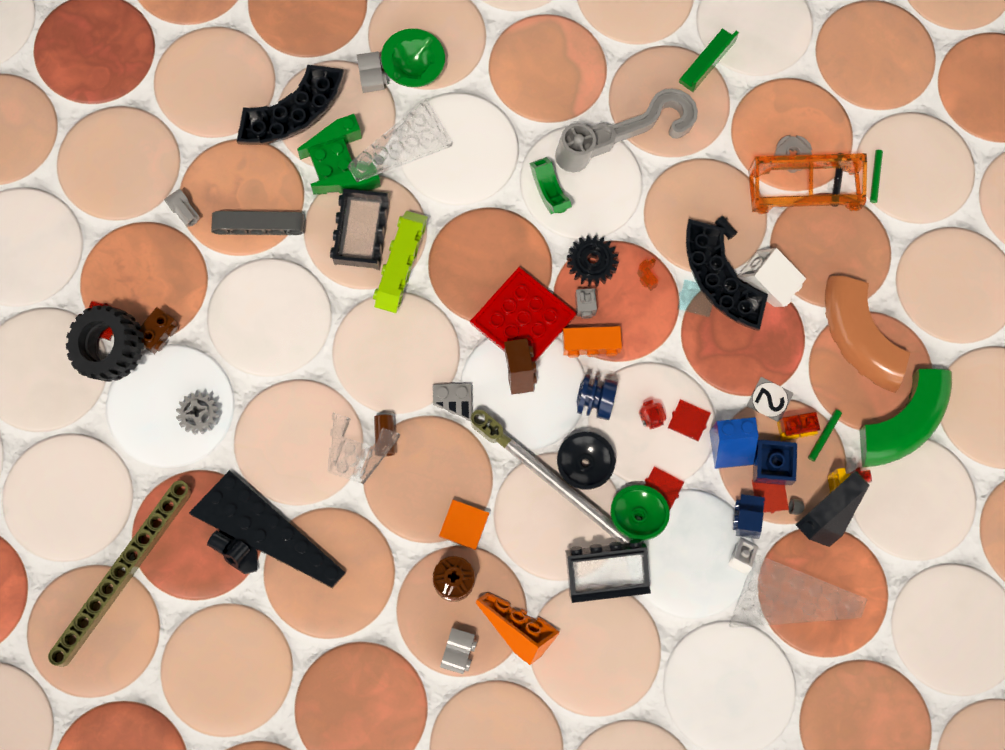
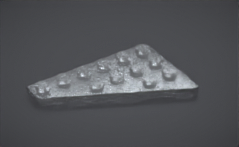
(787, 596)

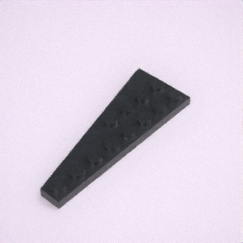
(247, 517)

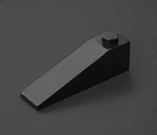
(833, 514)

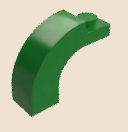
(548, 186)

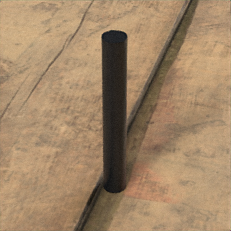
(837, 182)

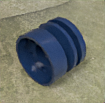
(597, 397)

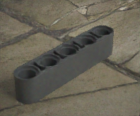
(257, 223)

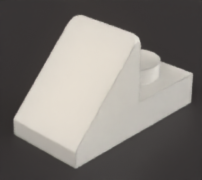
(743, 556)

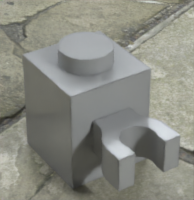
(585, 303)

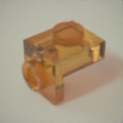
(646, 276)

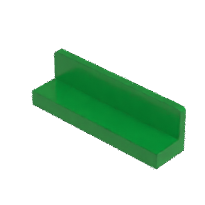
(708, 59)

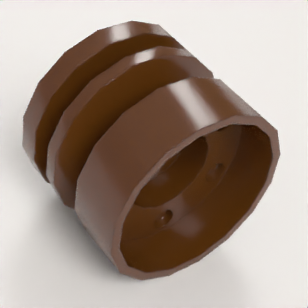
(462, 587)

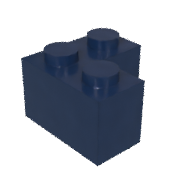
(750, 516)

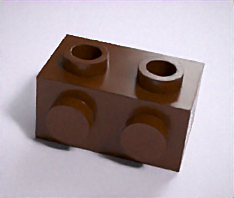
(157, 330)

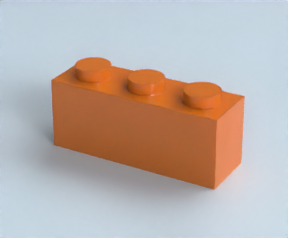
(591, 341)

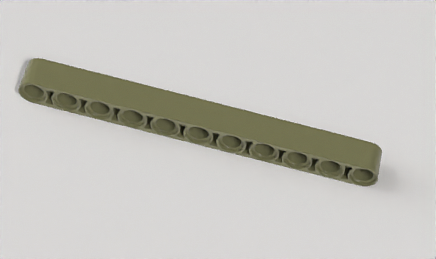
(111, 577)

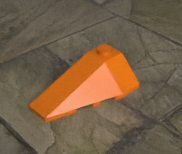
(523, 634)

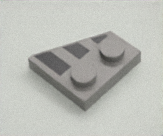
(454, 399)

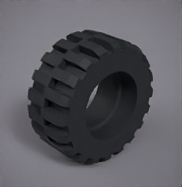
(84, 337)

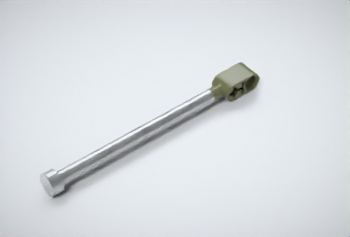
(544, 473)

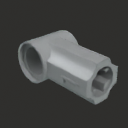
(180, 205)

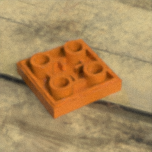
(464, 524)

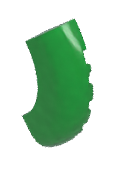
(913, 425)

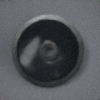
(586, 447)

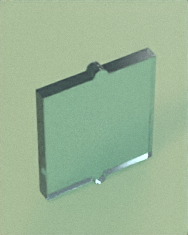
(693, 300)

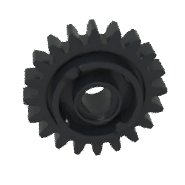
(592, 249)

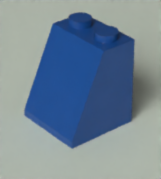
(734, 442)

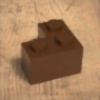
(520, 367)

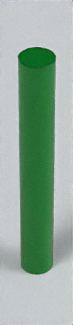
(876, 176)
(825, 435)

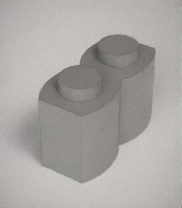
(370, 72)
(458, 650)

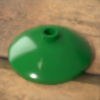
(641, 502)

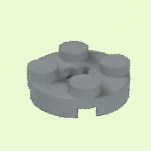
(793, 143)

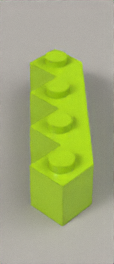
(400, 261)

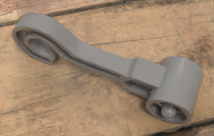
(582, 142)

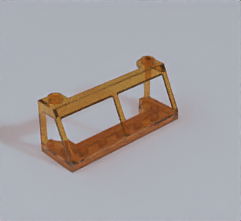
(848, 162)

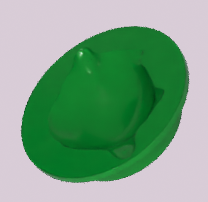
(413, 57)

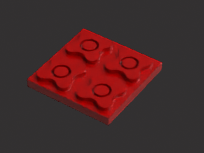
(523, 311)

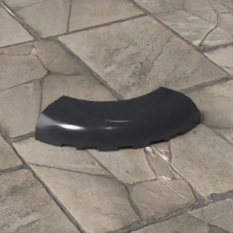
(293, 112)
(718, 279)

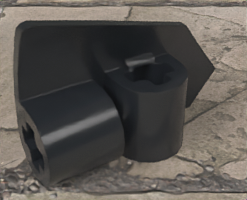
(234, 552)

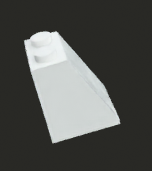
(774, 275)

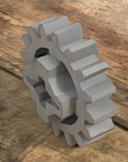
(205, 411)

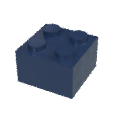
(775, 462)

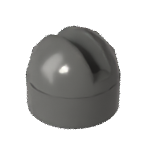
(796, 507)

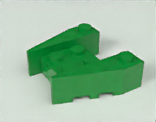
(332, 158)

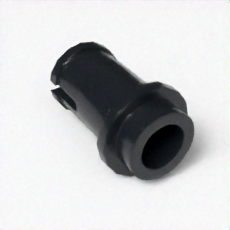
(729, 232)

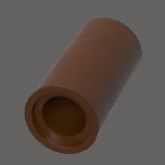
(384, 421)

